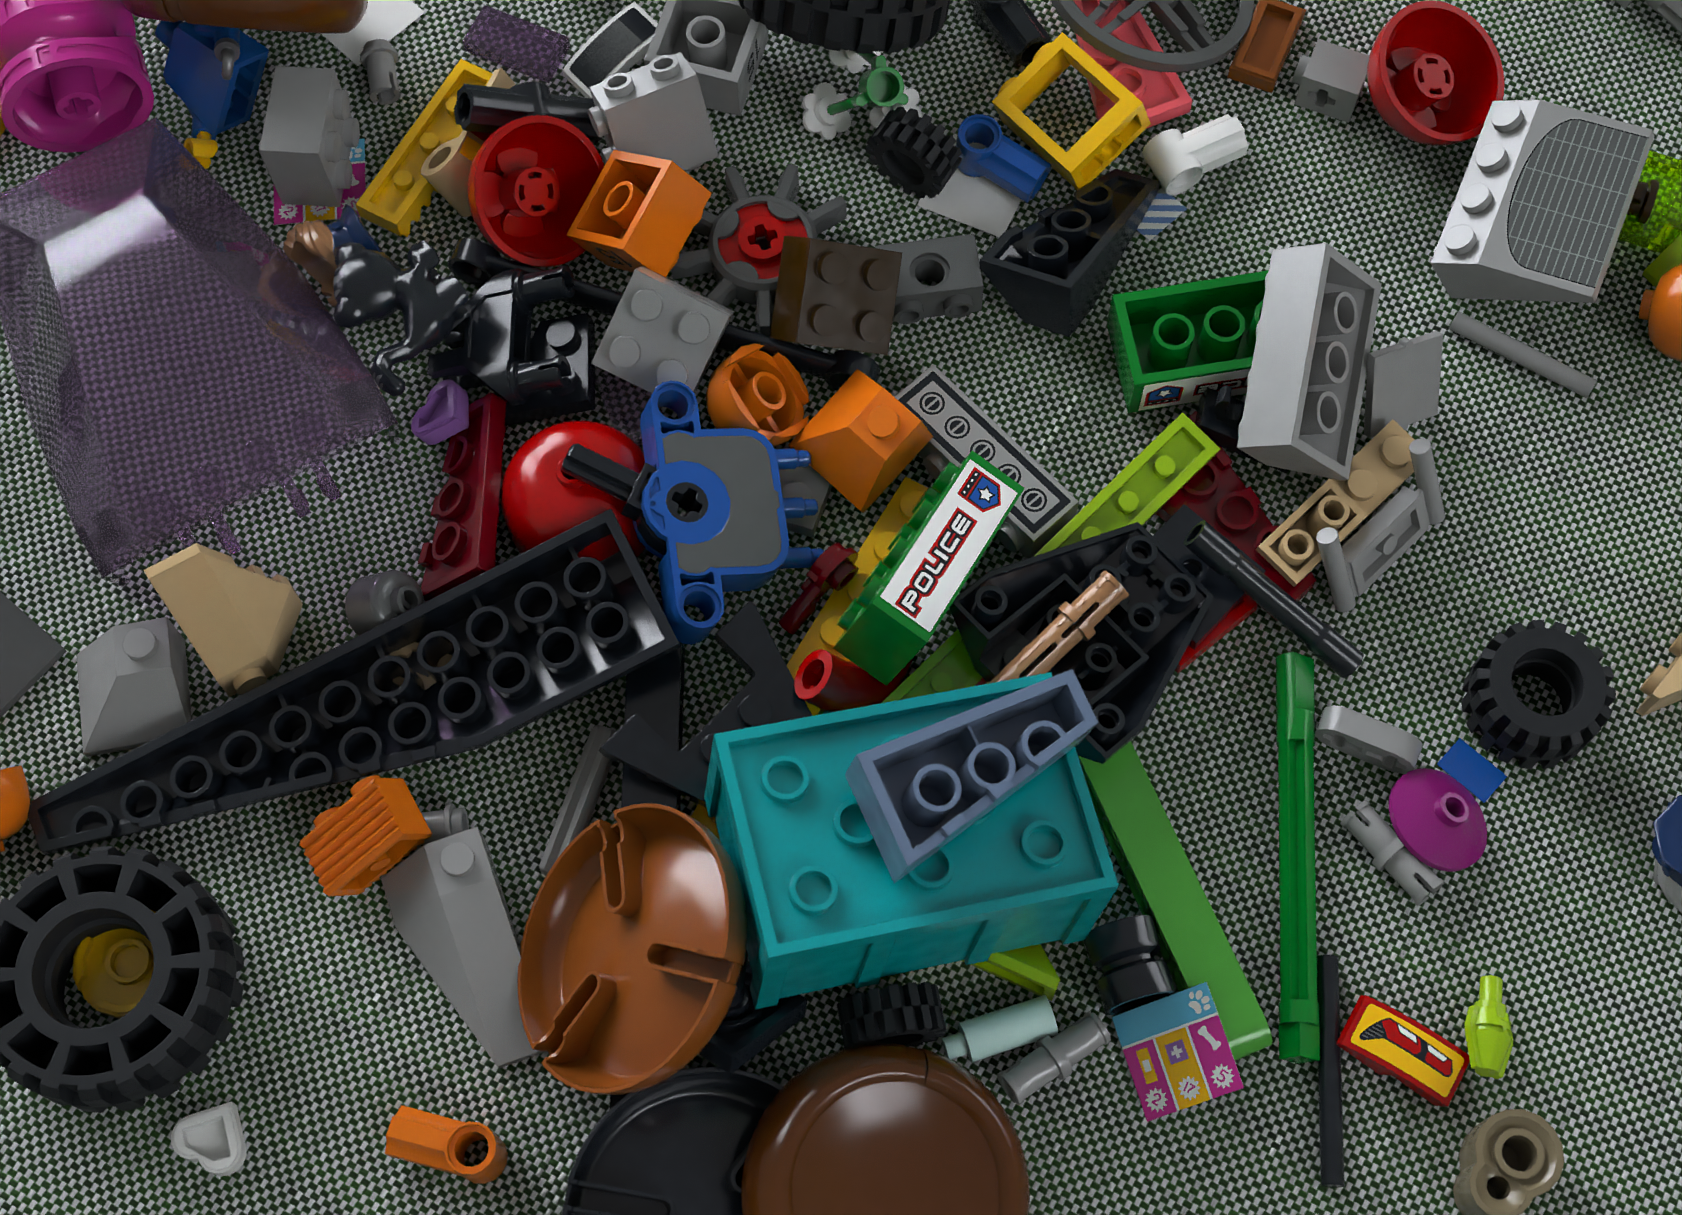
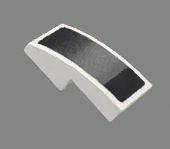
(611, 49)

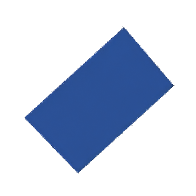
(1471, 770)

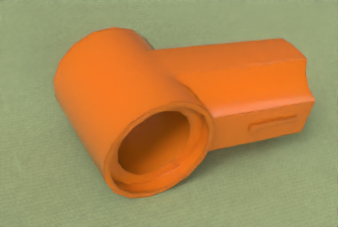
(442, 1144)

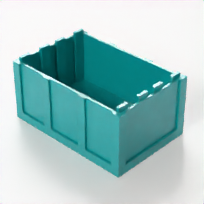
(818, 884)

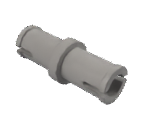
(1390, 853)
(1054, 1057)

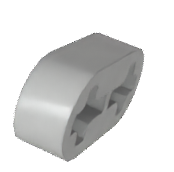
(1368, 739)

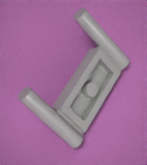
(1386, 536)

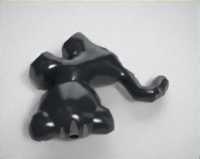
(375, 287)

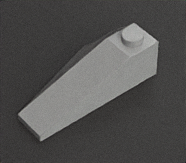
(462, 933)

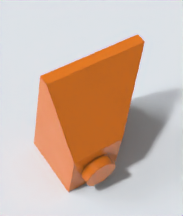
(862, 440)

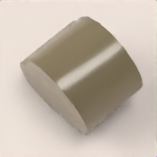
(1507, 1164)

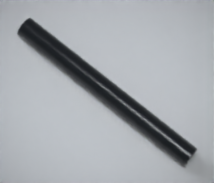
(1330, 1074)

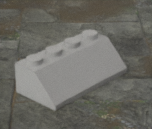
(1309, 362)

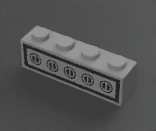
(963, 427)

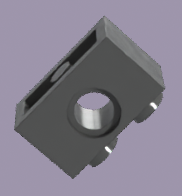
(949, 262)

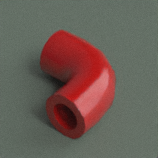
(840, 684)

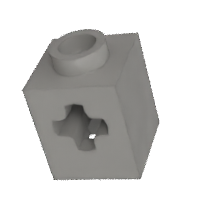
(1331, 80)

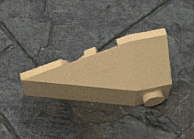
(228, 614)

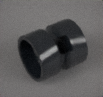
(1126, 957)

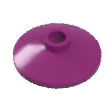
(1437, 820)

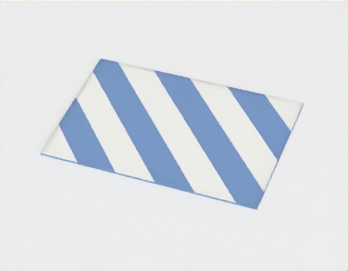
(1160, 214)

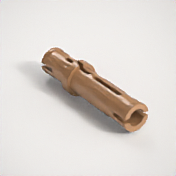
(1103, 594)

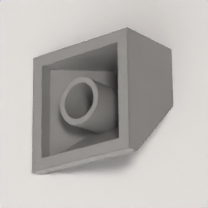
(132, 686)

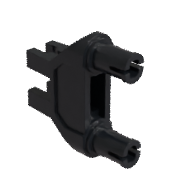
(498, 337)

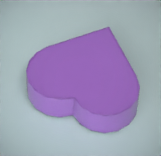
(443, 413)

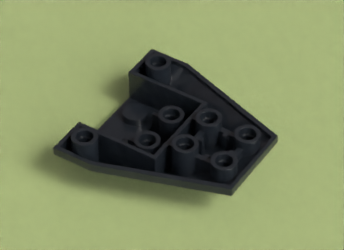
(1133, 645)

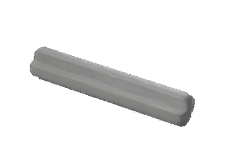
(580, 797)

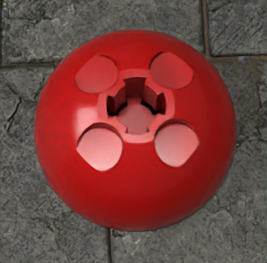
(1434, 74)
(555, 175)

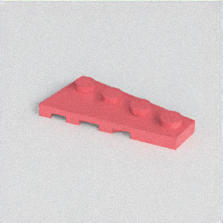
(1159, 91)

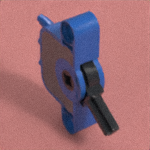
(732, 502)

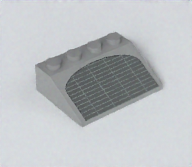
(1540, 204)

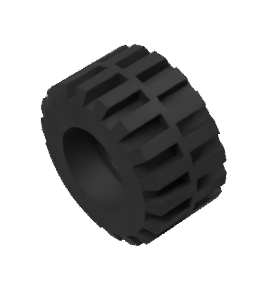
(1563, 664)

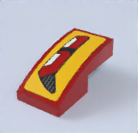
(1405, 1049)

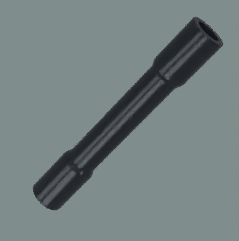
(1229, 562)

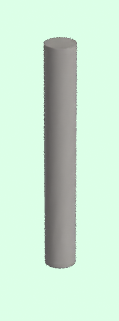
(1523, 354)

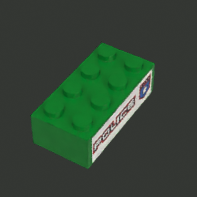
(1185, 339)
(926, 566)

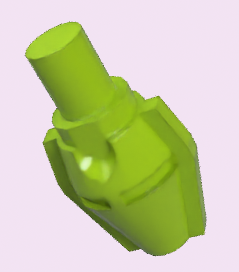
(1489, 1030)

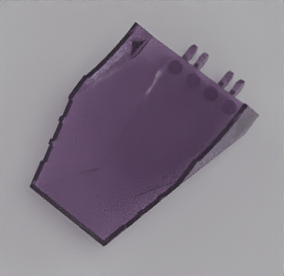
(168, 349)

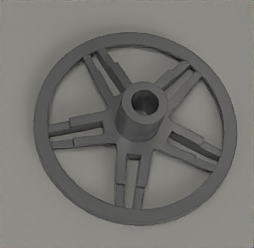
(1177, 17)

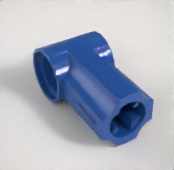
(1003, 159)

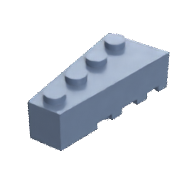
(954, 772)

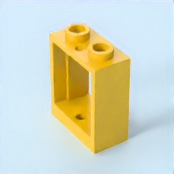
(1101, 142)

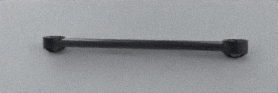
(478, 262)

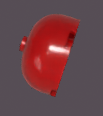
(545, 501)

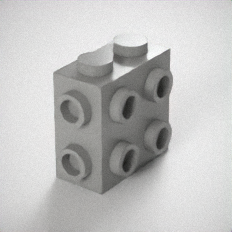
(655, 113)

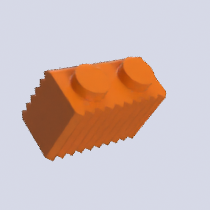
(364, 835)

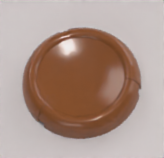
(632, 950)

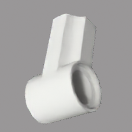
(1183, 158)

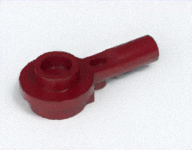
(831, 569)

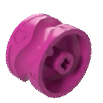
(71, 73)

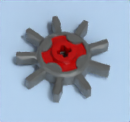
(749, 239)

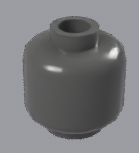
(380, 598)

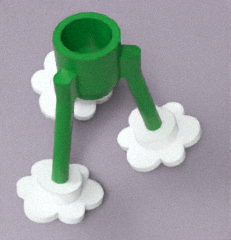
(878, 87)

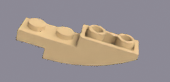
(1340, 503)

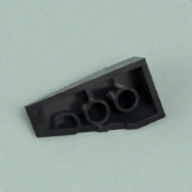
(1066, 257)

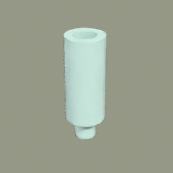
(1002, 1030)

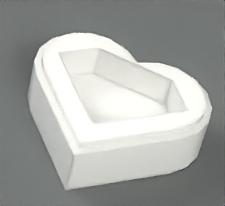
(212, 1139)

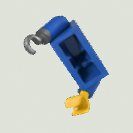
(215, 77)

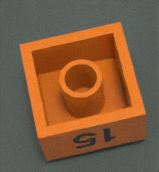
(639, 213)

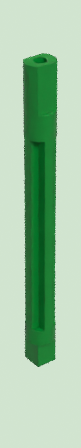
(1297, 882)

